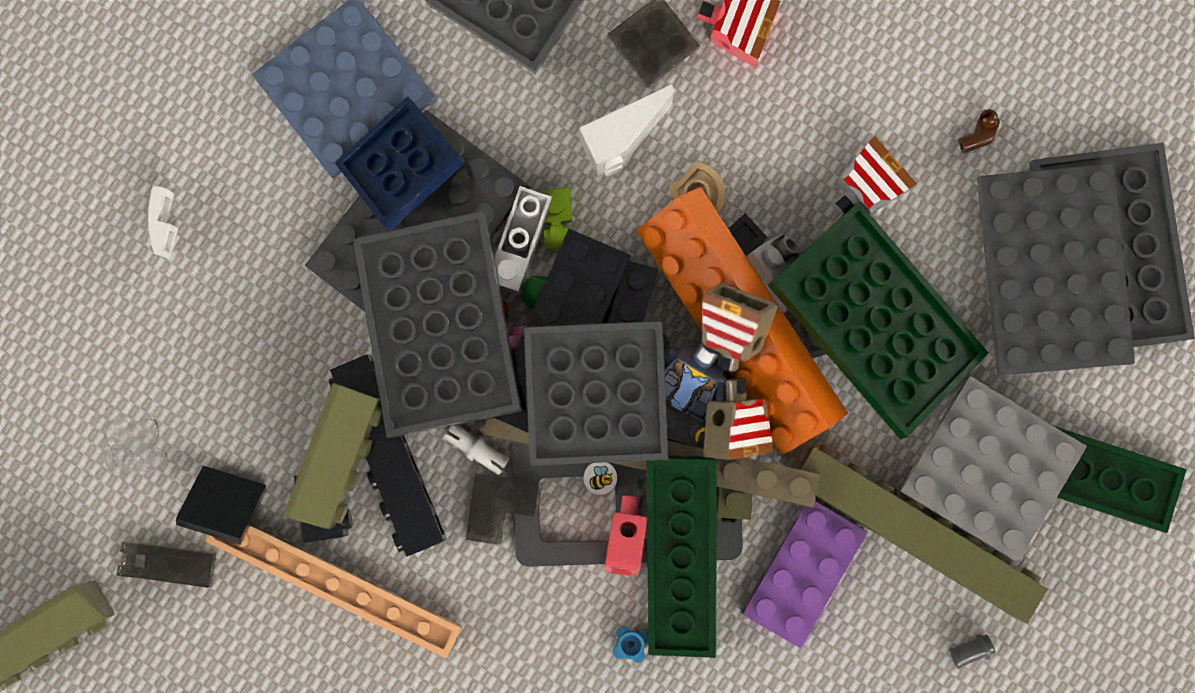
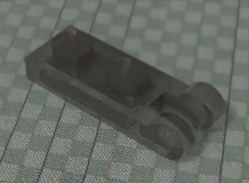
(167, 564)

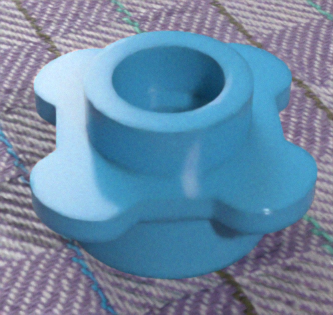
(622, 649)

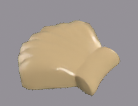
(701, 176)

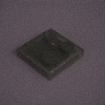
(653, 41)

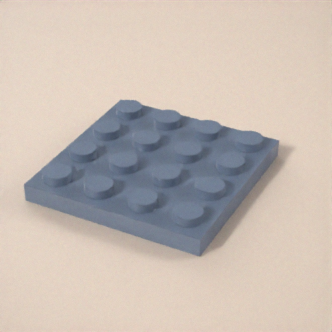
(340, 82)

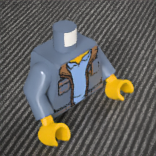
(693, 380)

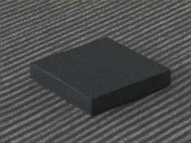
(221, 505)

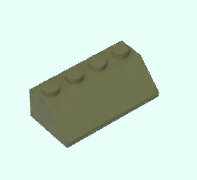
(334, 457)
(51, 629)

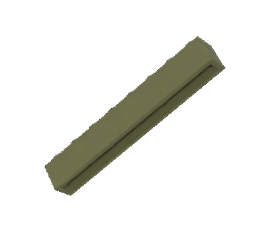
(923, 536)

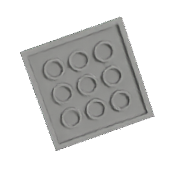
(992, 468)

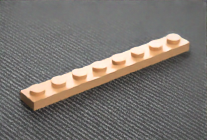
(344, 589)

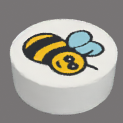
(600, 478)

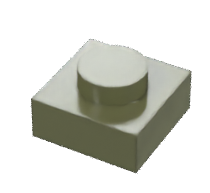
(734, 504)

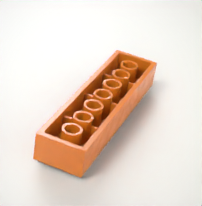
(701, 253)

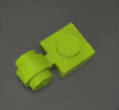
(558, 212)

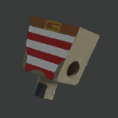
(735, 324)
(737, 425)

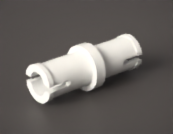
(476, 448)

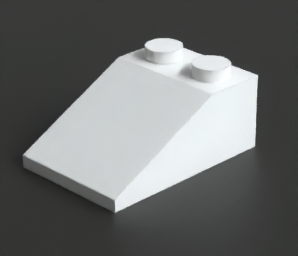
(617, 135)

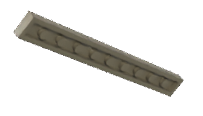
(734, 474)

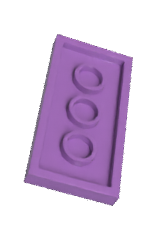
(804, 573)

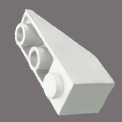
(520, 239)

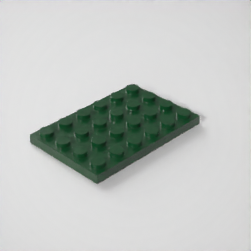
(878, 320)

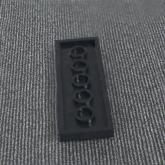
(573, 294)

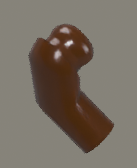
(984, 132)

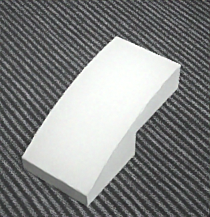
(161, 233)

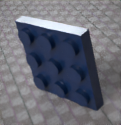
(399, 163)

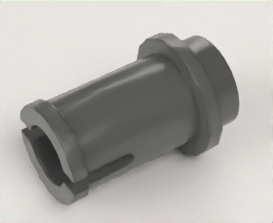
(972, 651)

